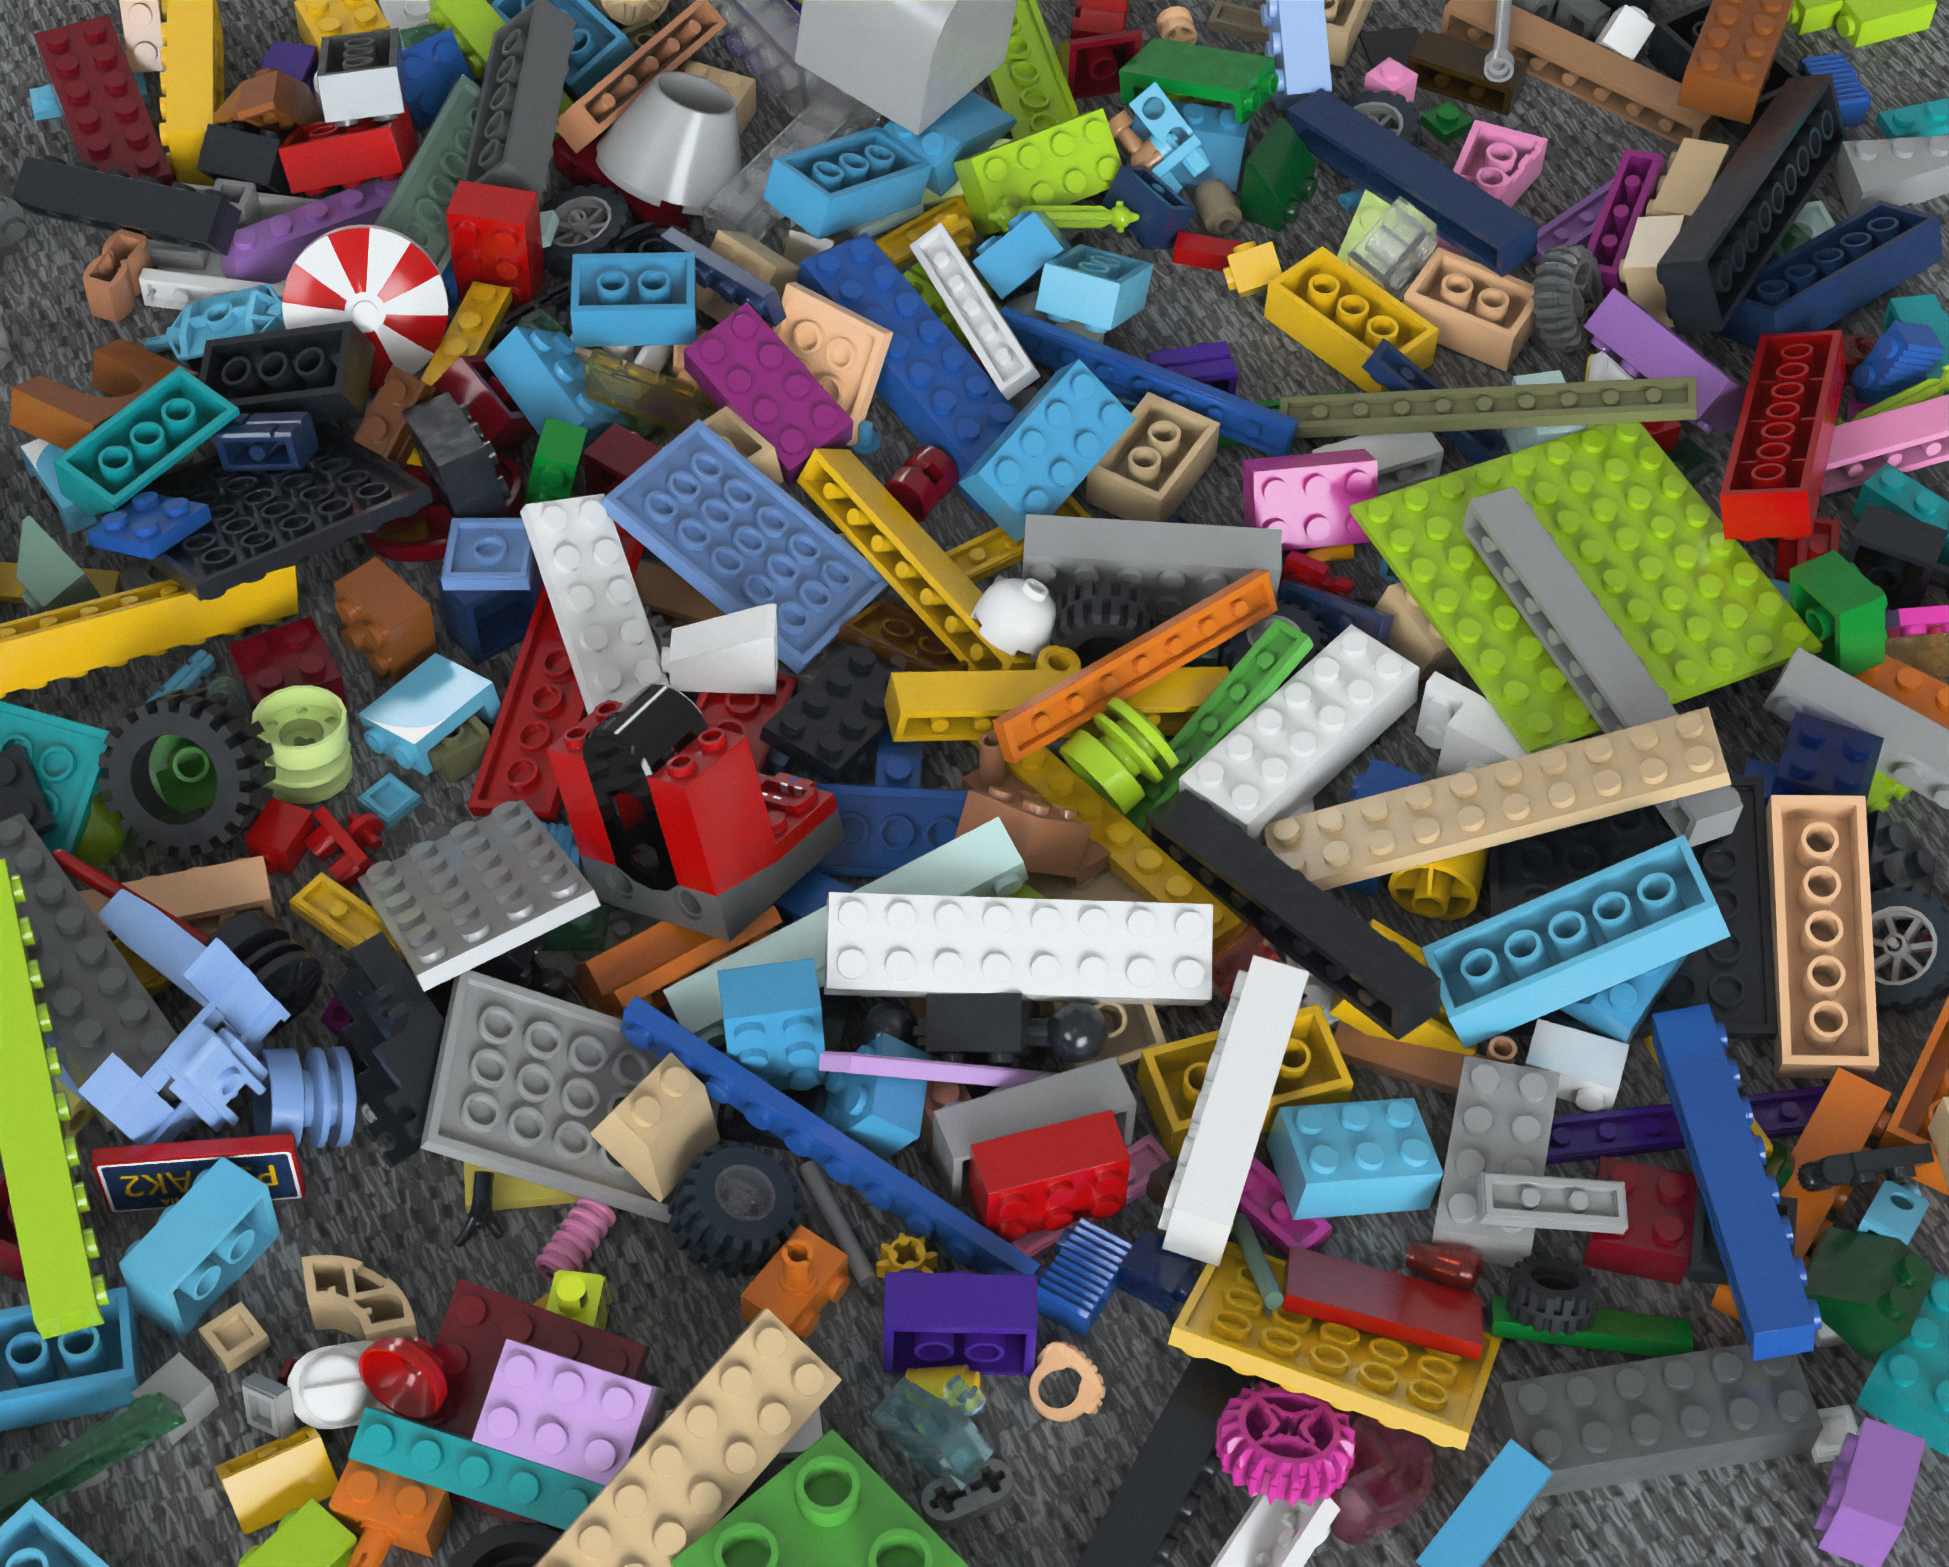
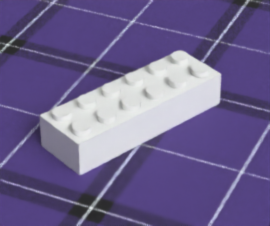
(1305, 733)
(1231, 1110)

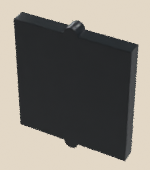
(1389, 43)

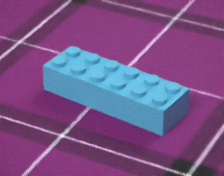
(1575, 941)

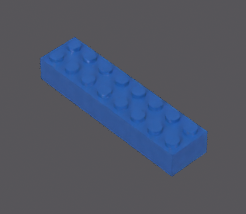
(926, 370)

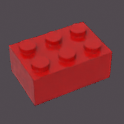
(334, 155)
(496, 239)
(1049, 1176)

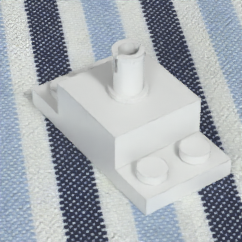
(1463, 728)

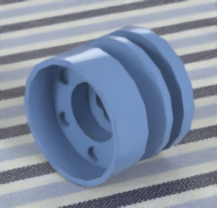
(315, 1097)

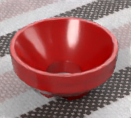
(404, 1376)

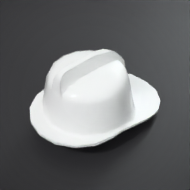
(329, 1387)

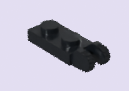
(1864, 1166)

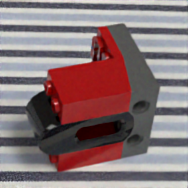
(680, 816)

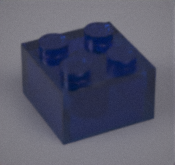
(1826, 759)

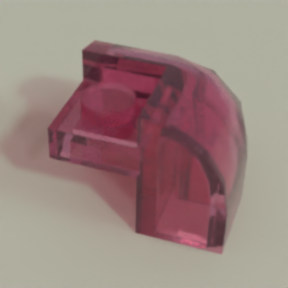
(1386, 1481)

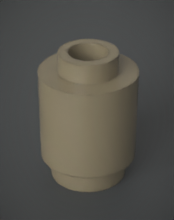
(1217, 207)

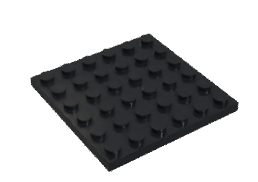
(281, 514)
(1729, 974)

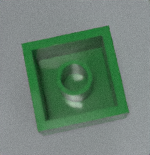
(1841, 611)

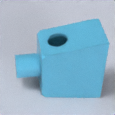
(1895, 1211)

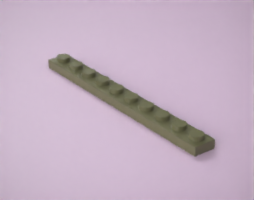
(1493, 407)

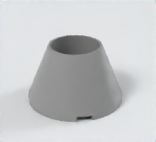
(674, 143)

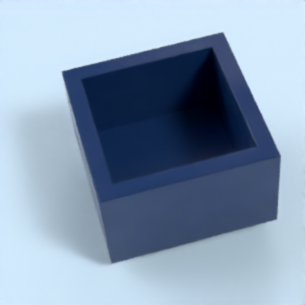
(489, 620)

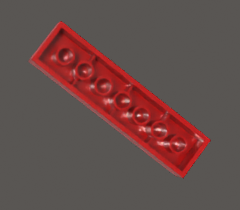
(1783, 436)

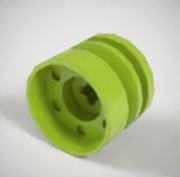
(1119, 755)

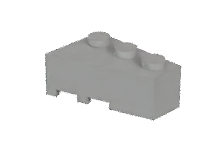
(1892, 171)

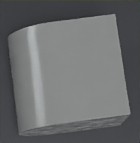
(905, 54)

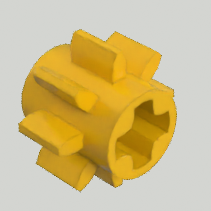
(959, 229)
(905, 1254)

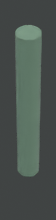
(1257, 1262)

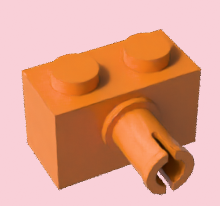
(798, 1282)
(389, 1512)

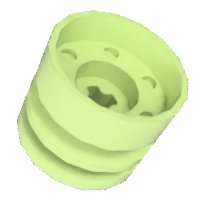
(308, 743)

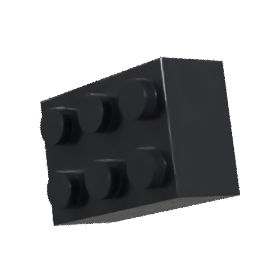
(457, 459)

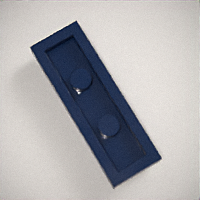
(1336, 611)

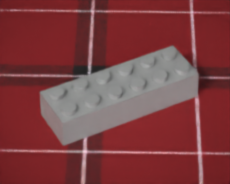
(1167, 560)

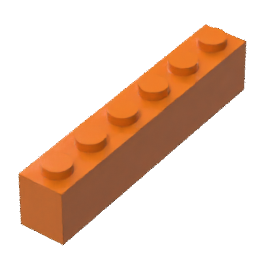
(1840, 1125)

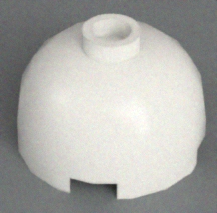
(1016, 616)

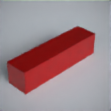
(1203, 251)

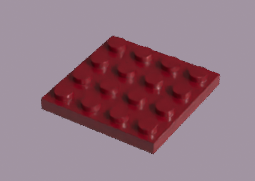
(472, 1345)

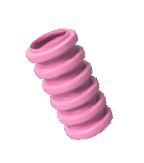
(576, 1238)

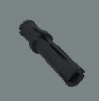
(556, 296)

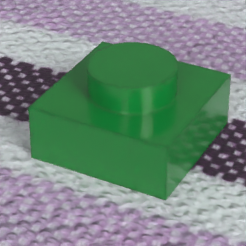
(1446, 122)

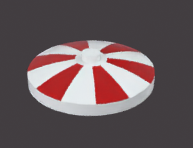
(380, 285)

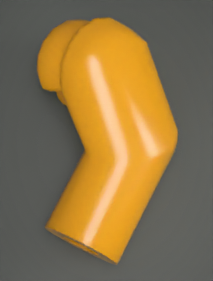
(1332, 553)

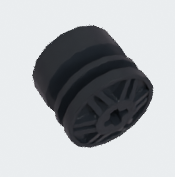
(274, 959)

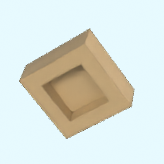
(234, 1337)

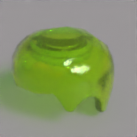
(102, 837)

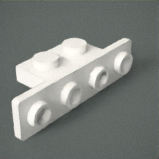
(1278, 1534)

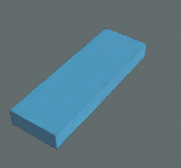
(1488, 1510)

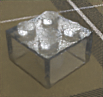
(1396, 248)

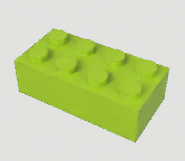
(1041, 168)

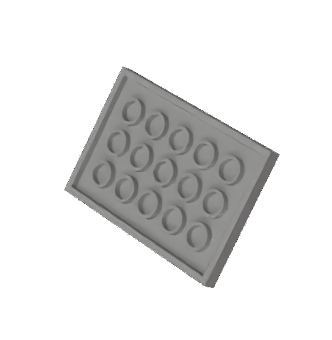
(476, 893)
(528, 1084)

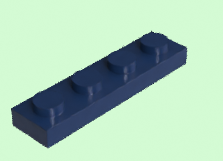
(727, 278)
(1398, 373)

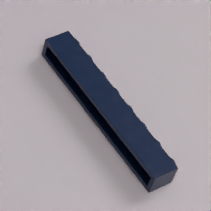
(1394, 168)

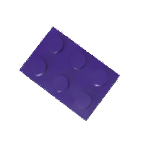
(960, 1321)

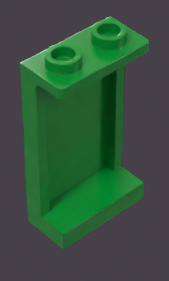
(1202, 73)

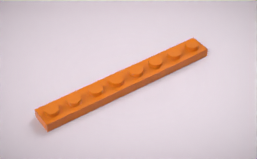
(1134, 666)

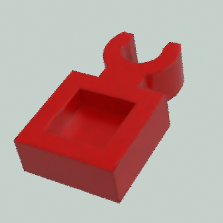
(1314, 573)

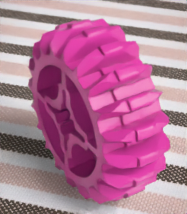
(1299, 1445)

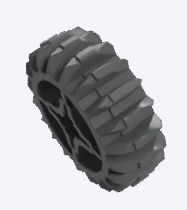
(1566, 296)

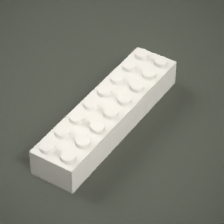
(1018, 946)

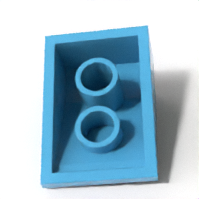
(960, 132)

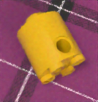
(1441, 888)

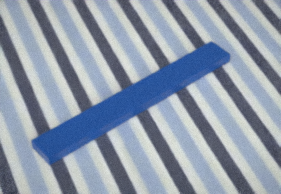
(1135, 377)

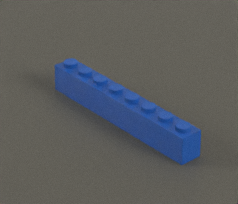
(1734, 1185)

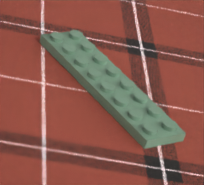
(430, 179)

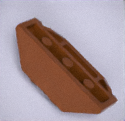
(270, 103)

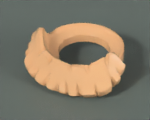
(1058, 1357)

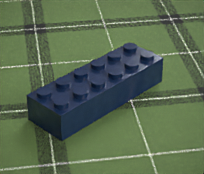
(1837, 272)

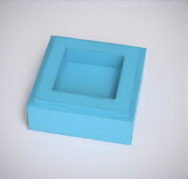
(389, 800)

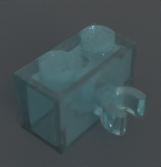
(936, 1429)

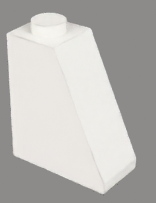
(725, 653)

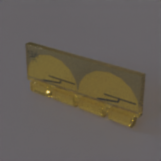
(639, 394)

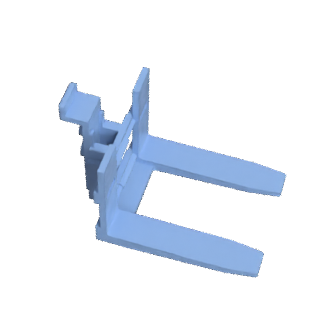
(203, 1064)

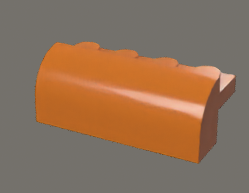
(660, 959)

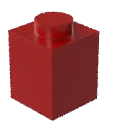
(280, 836)

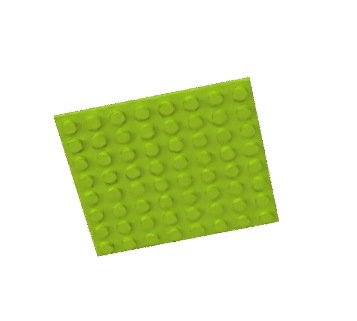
(1638, 542)

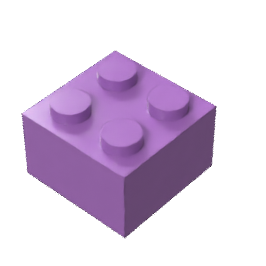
(1869, 1492)

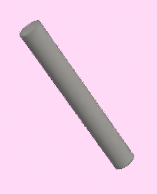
(837, 1223)

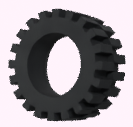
(229, 745)

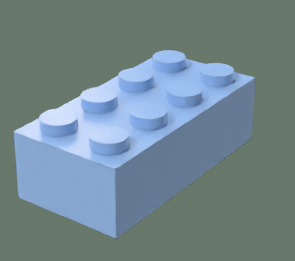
(1298, 47)

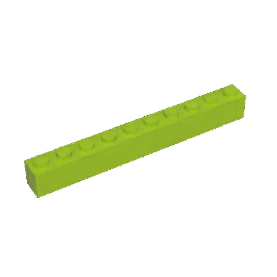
(34, 1142)

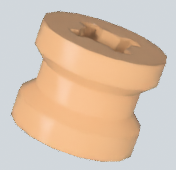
(1176, 25)

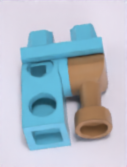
(1171, 140)

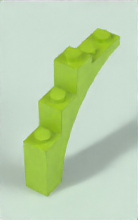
(1863, 20)

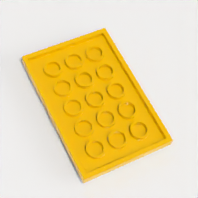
(1347, 1367)

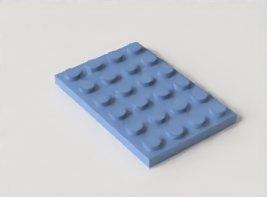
(745, 541)

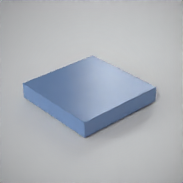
(488, 555)

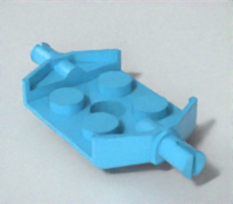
(218, 317)

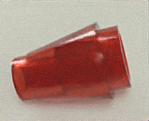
(1445, 1264)

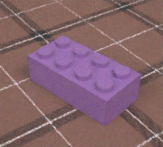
(1653, 350)

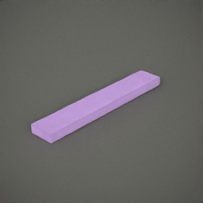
(925, 1069)

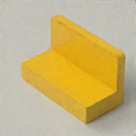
(277, 1478)

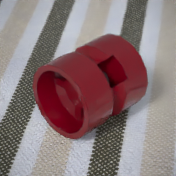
(923, 481)

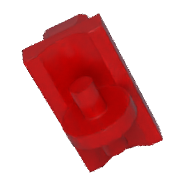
(332, 835)

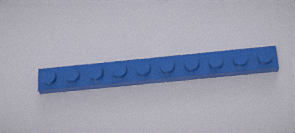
(815, 1138)

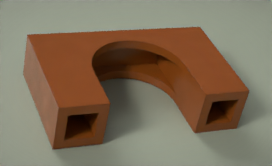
(68, 416)

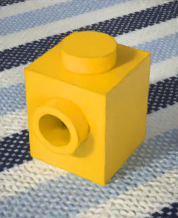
(1251, 268)

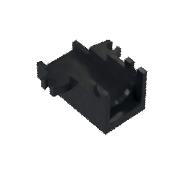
(390, 1043)

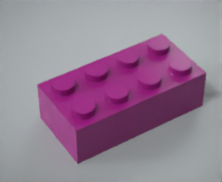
(769, 388)

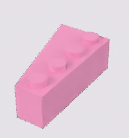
(1499, 163)

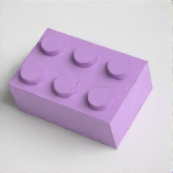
(566, 1413)

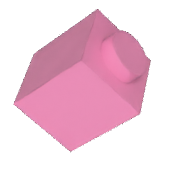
(1392, 77)

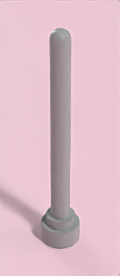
(1500, 62)

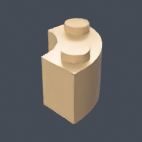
(355, 1299)

